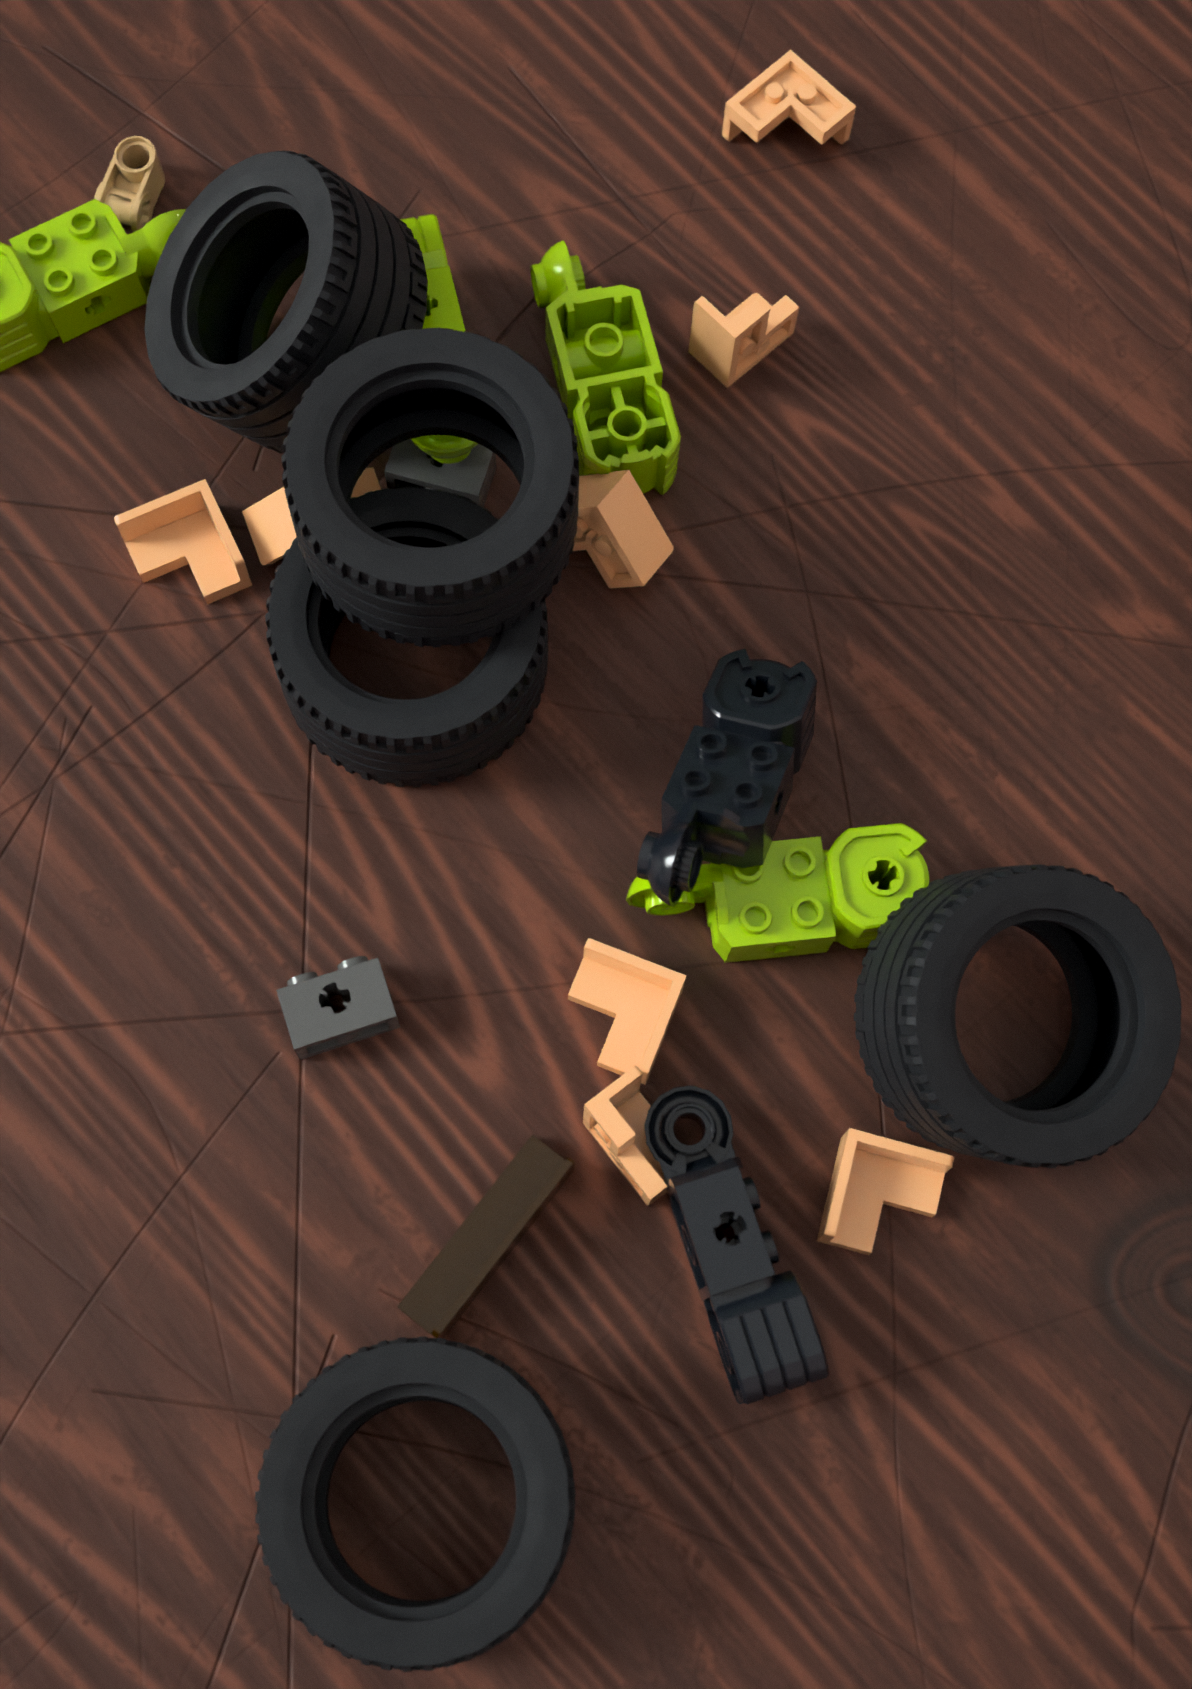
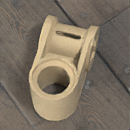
(132, 190)

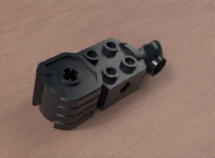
(732, 773)
(754, 1315)

